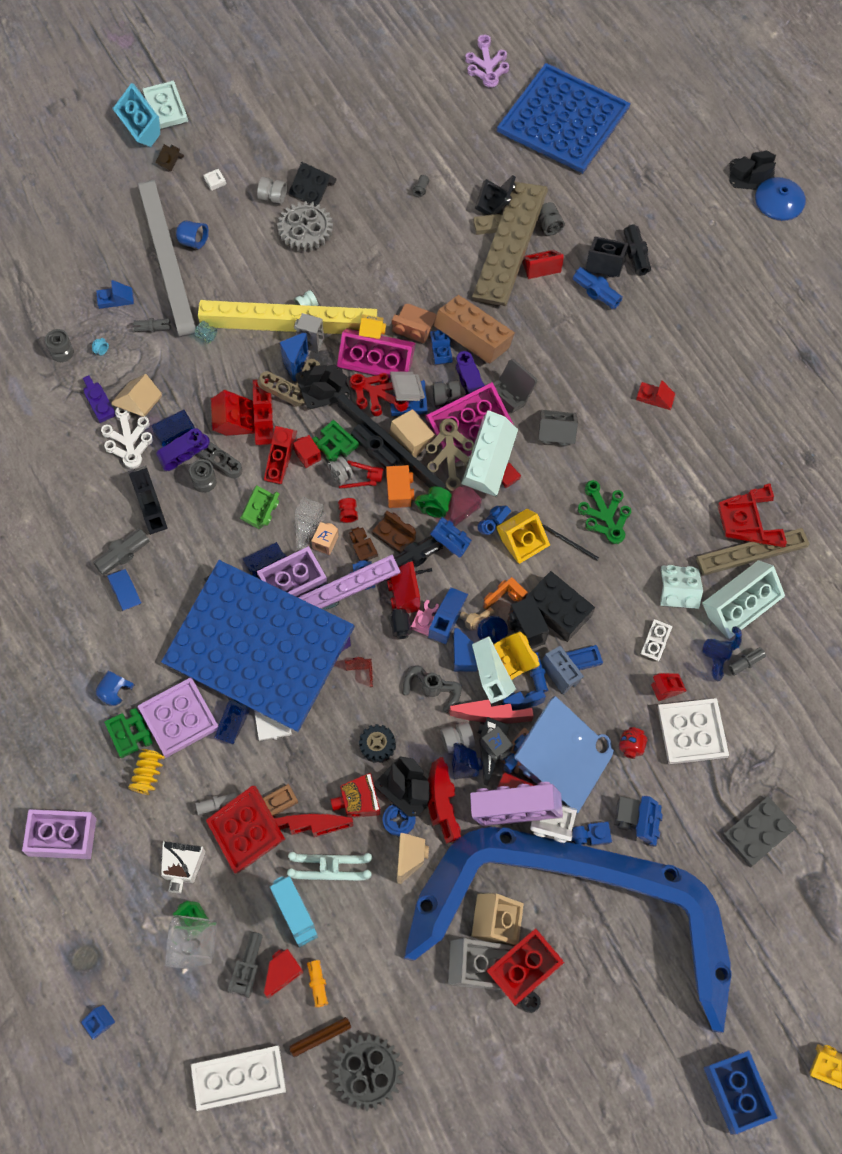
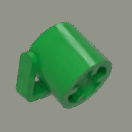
(435, 502)

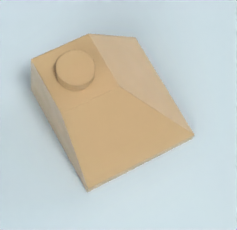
(411, 856)

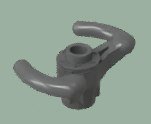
(431, 691)

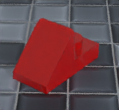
(657, 396)
(667, 685)

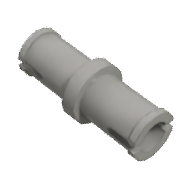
(215, 803)

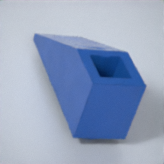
(447, 615)

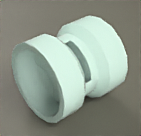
(307, 299)

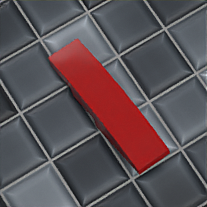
(262, 414)
(318, 823)

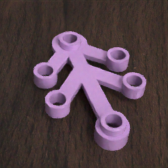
(489, 78)

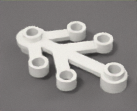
(128, 439)

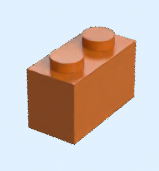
(399, 486)

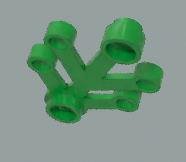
(605, 514)

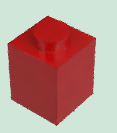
(307, 451)

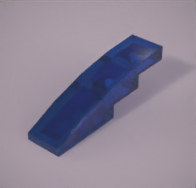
(232, 721)

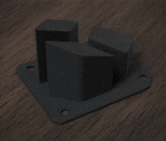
(752, 172)
(322, 385)
(407, 799)

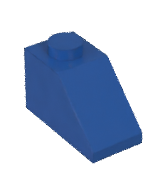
(463, 653)

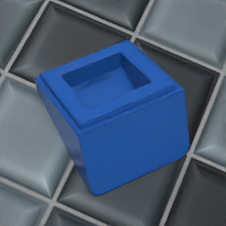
(98, 1021)

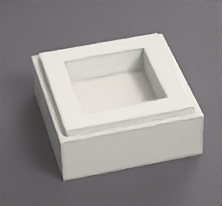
(214, 179)

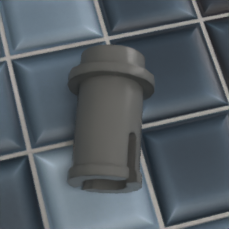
(420, 189)

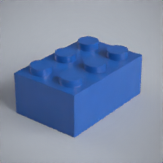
(740, 1093)

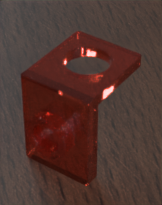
(360, 663)

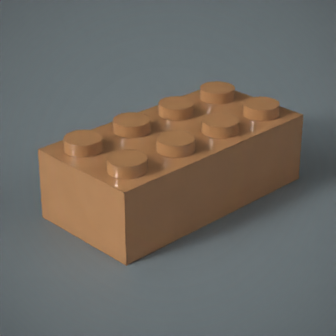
(474, 329)

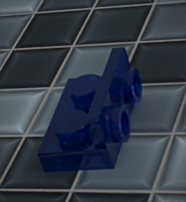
(263, 558)

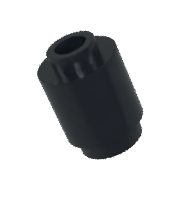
(400, 624)

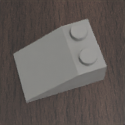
(471, 961)

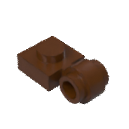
(363, 548)

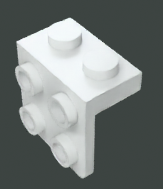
(558, 828)

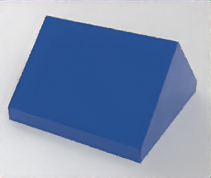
(294, 354)

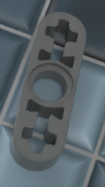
(223, 467)

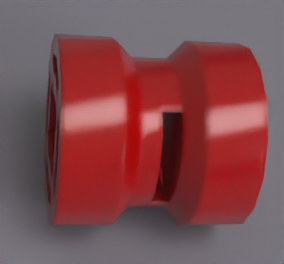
(348, 513)

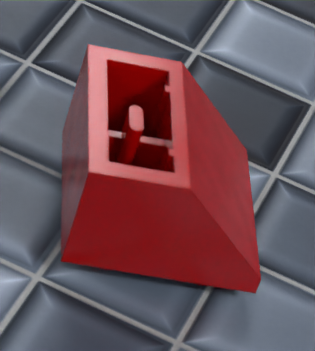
(232, 414)

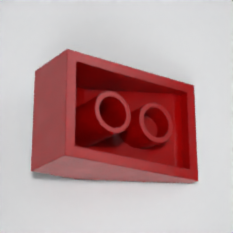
(525, 967)

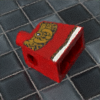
(358, 798)

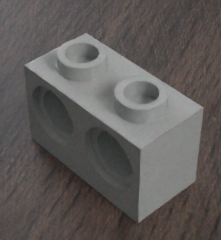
(313, 328)

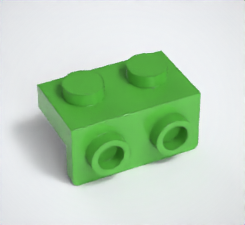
(259, 507)

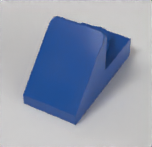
(116, 296)

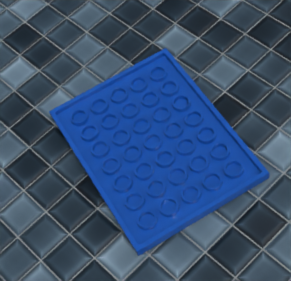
(258, 645)

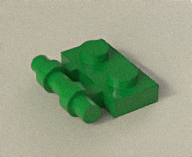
(339, 438)
(122, 735)

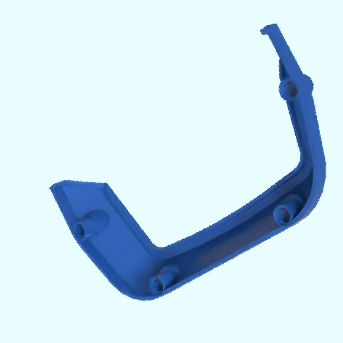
(483, 846)

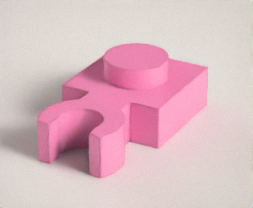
(424, 619)

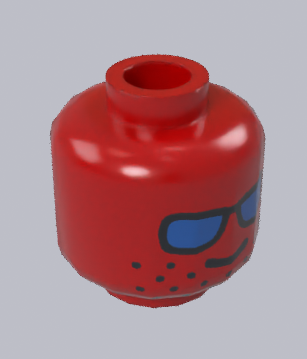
(633, 742)

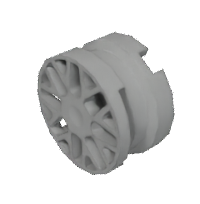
(340, 471)

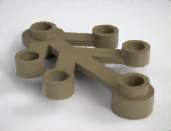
(450, 451)

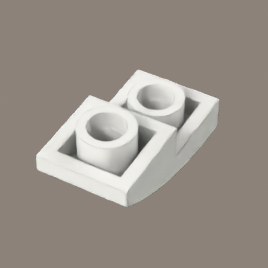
(656, 640)

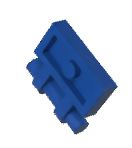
(451, 537)
(649, 819)

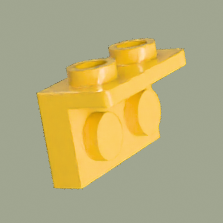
(827, 1065)

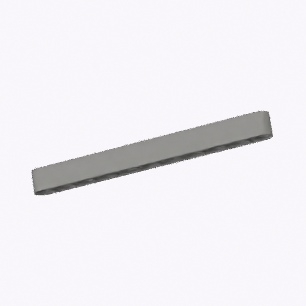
(167, 258)

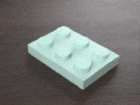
(166, 103)

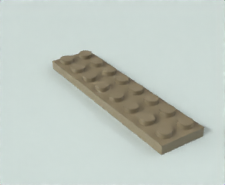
(510, 244)

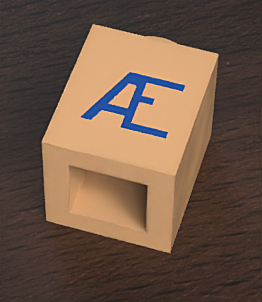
(325, 538)

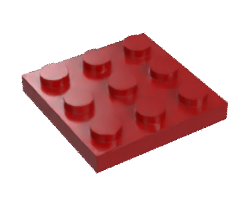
(245, 829)

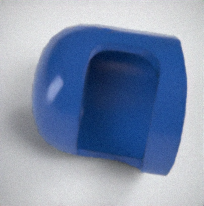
(187, 232)
(109, 687)

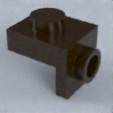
(168, 156)

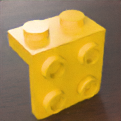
(516, 654)

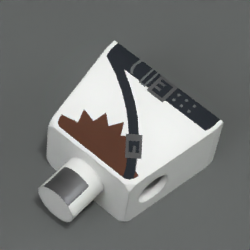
(180, 864)

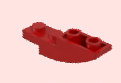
(440, 808)

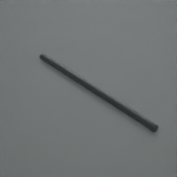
(570, 542)

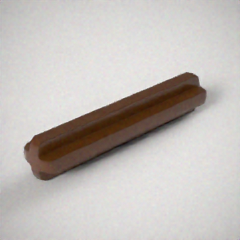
(320, 1037)

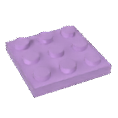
(178, 717)

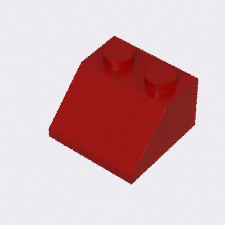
(405, 589)

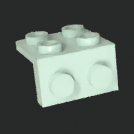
(681, 587)

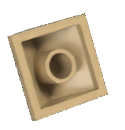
(138, 396)
(411, 432)

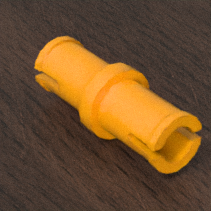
(317, 983)

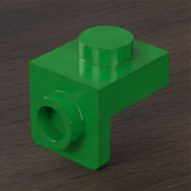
(190, 909)

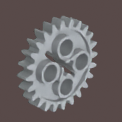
(305, 226)

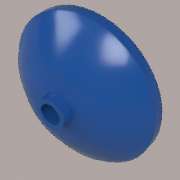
(780, 198)

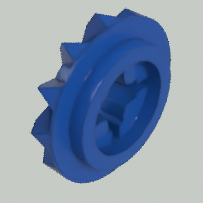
(392, 827)

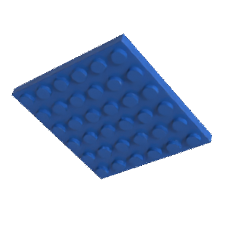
(563, 117)

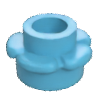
(99, 346)

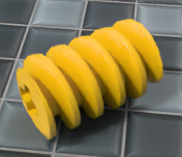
(145, 772)

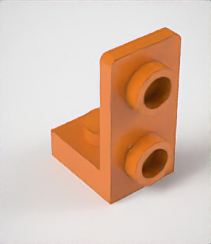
(511, 586)

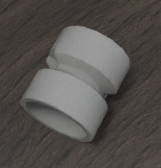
(272, 190)
(461, 734)

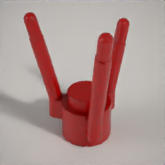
(373, 474)

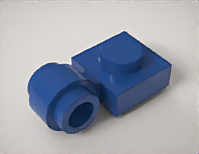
(496, 516)
(597, 834)

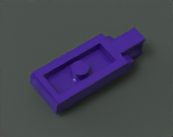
(98, 400)

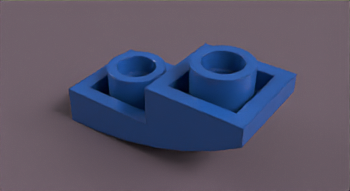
(441, 347)
(124, 589)
(519, 702)
(511, 762)

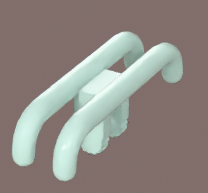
(329, 867)

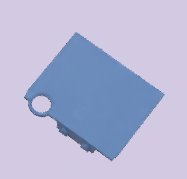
(563, 753)

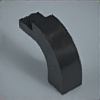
(148, 500)

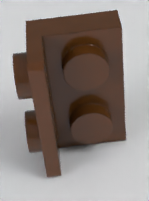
(395, 532)

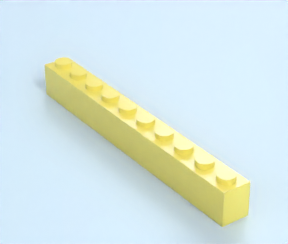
(278, 316)

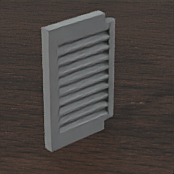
(407, 386)

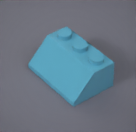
(138, 116)

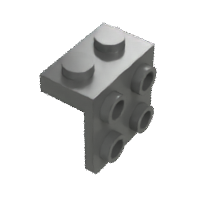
(515, 386)

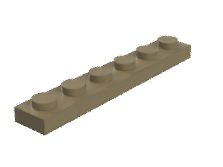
(749, 553)

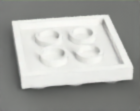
(692, 731)

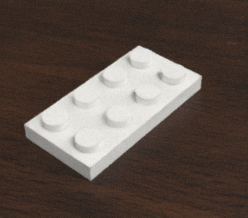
(238, 1078)

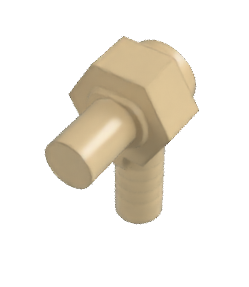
(474, 619)

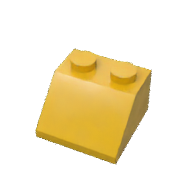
(523, 535)

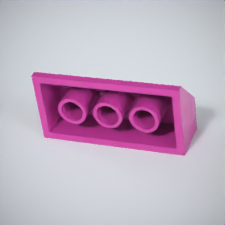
(373, 354)

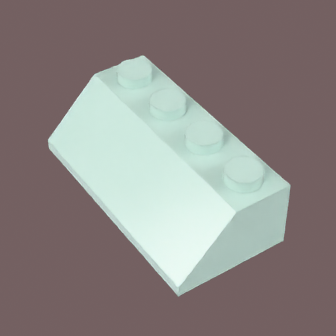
(490, 454)
(744, 598)

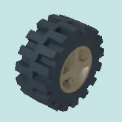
(380, 737)

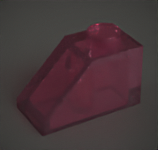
(464, 503)

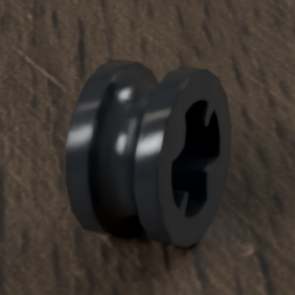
(530, 1009)

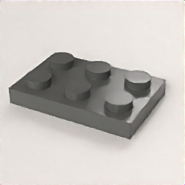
(759, 831)

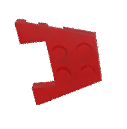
(742, 519)

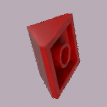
(543, 263)

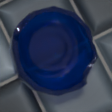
(492, 627)

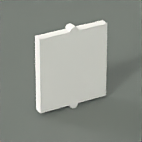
(269, 728)

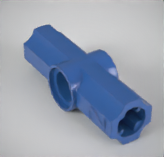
(597, 288)

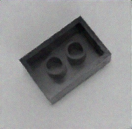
(561, 606)

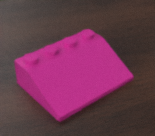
(468, 415)

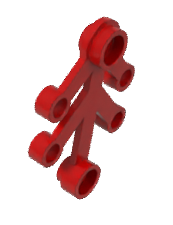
(360, 383)

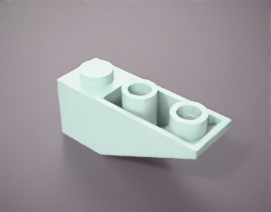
(492, 671)

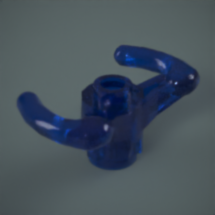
(721, 652)

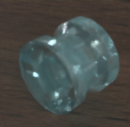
(206, 332)

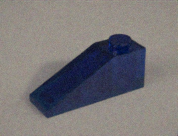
(465, 762)

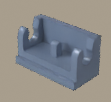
(561, 669)

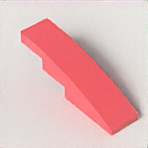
(480, 710)

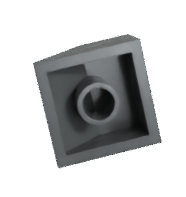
(558, 427)

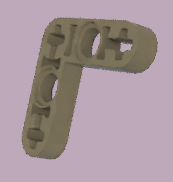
(290, 386)

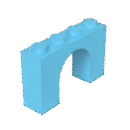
(293, 910)

